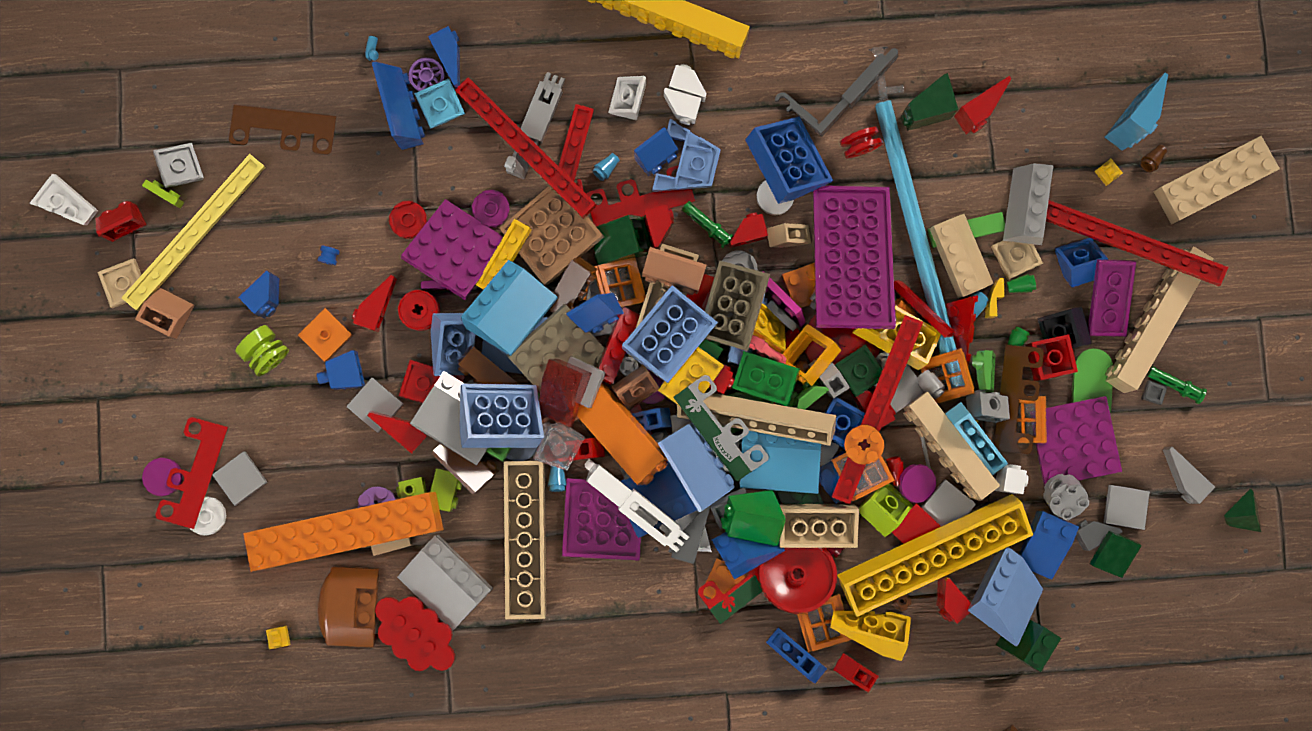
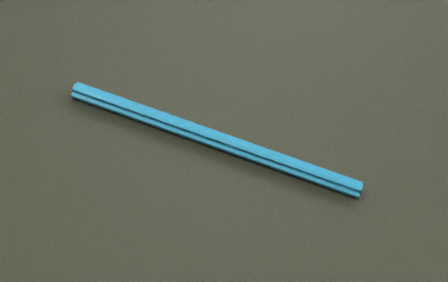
(913, 218)

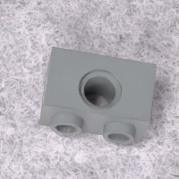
(988, 406)

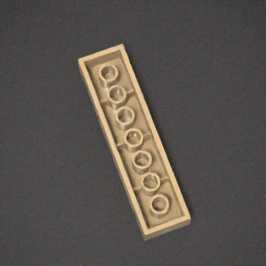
(1153, 328)
(525, 540)

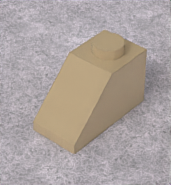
(788, 235)

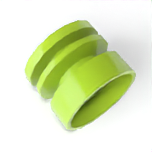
(261, 350)

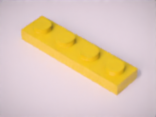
(506, 250)

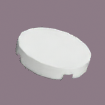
(768, 202)
(211, 517)

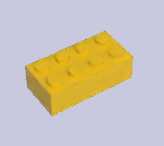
(885, 338)

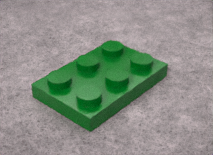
(766, 378)

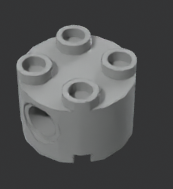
(1065, 496)

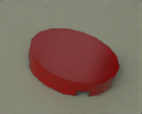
(407, 219)

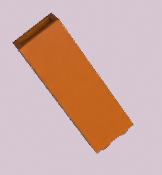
(623, 436)

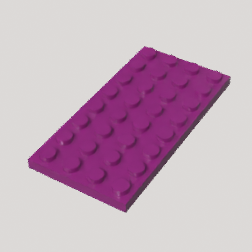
(853, 258)

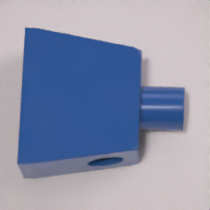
(343, 372)

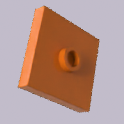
(325, 335)

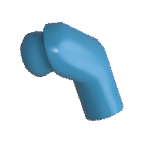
(370, 52)

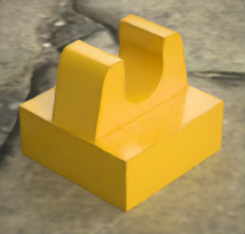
(1108, 172)
(278, 637)

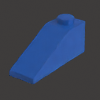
(448, 51)
(654, 419)
(796, 655)

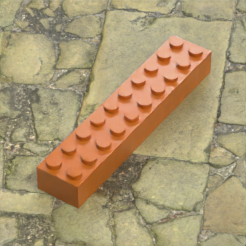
(343, 531)

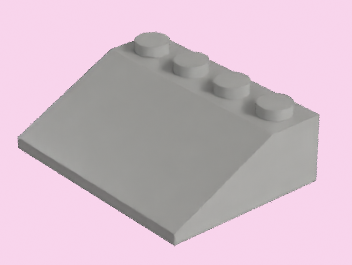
(441, 417)
(445, 582)

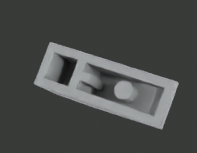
(1187, 478)

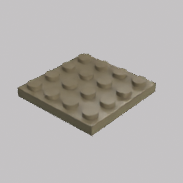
(555, 339)

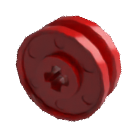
(861, 142)
(410, 304)

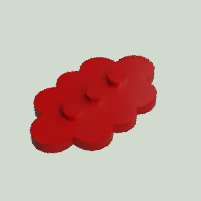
(415, 633)

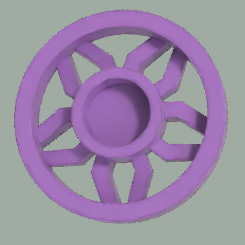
(425, 74)

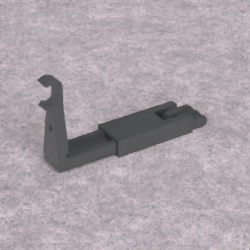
(849, 98)

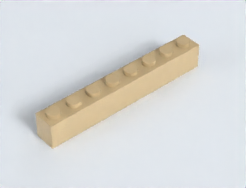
(771, 418)

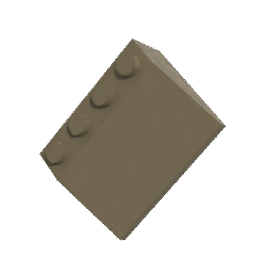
(735, 303)

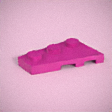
(785, 302)

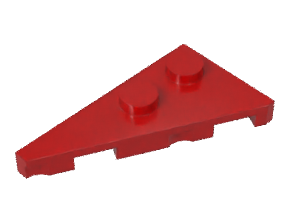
(962, 321)

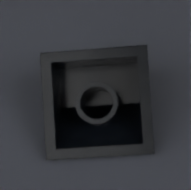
(1064, 323)

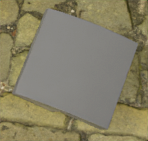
(376, 399)
(947, 504)
(1126, 507)

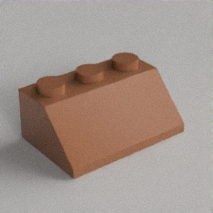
(673, 271)

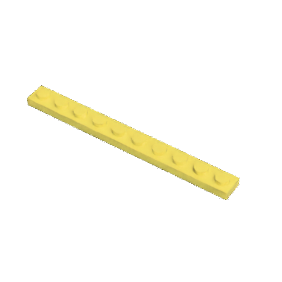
(193, 232)

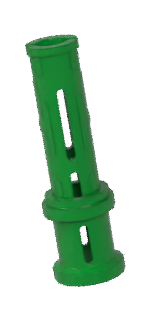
(714, 230)
(1184, 388)

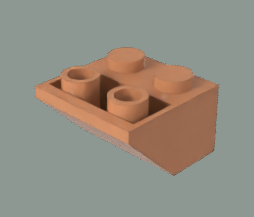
(165, 313)

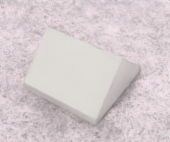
(628, 96)

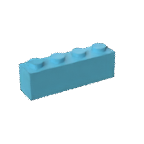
(976, 438)

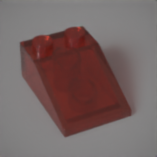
(562, 391)

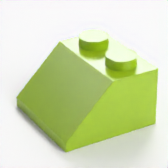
(885, 509)

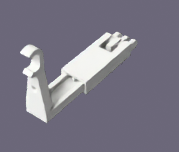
(635, 506)

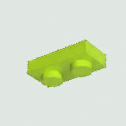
(170, 196)

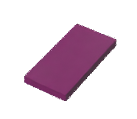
(1111, 297)

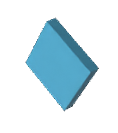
(439, 103)

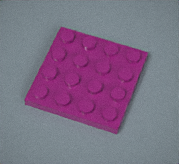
(453, 249)
(1079, 441)
(596, 525)

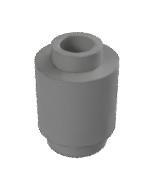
(930, 383)

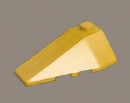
(882, 633)

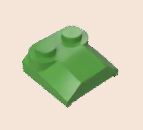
(985, 367)
(807, 396)

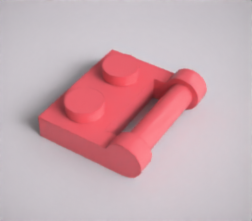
(764, 350)

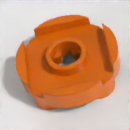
(873, 438)

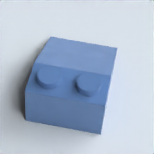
(449, 342)

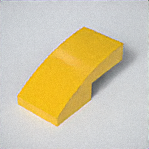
(996, 293)

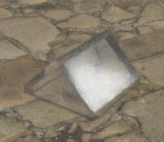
(559, 446)

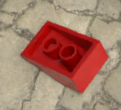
(975, 113)

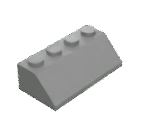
(1028, 204)

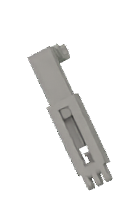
(536, 121)

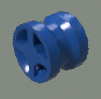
(328, 255)

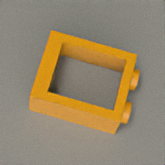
(798, 346)

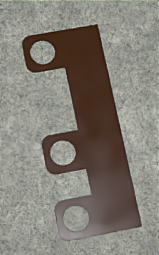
(287, 121)
(1013, 386)

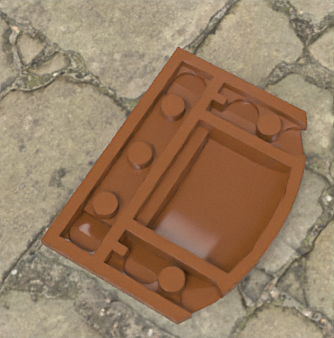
(349, 606)

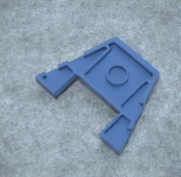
(696, 163)

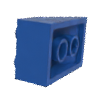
(1049, 543)
(743, 555)

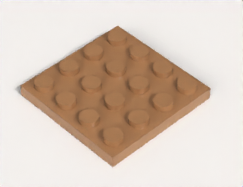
(555, 236)

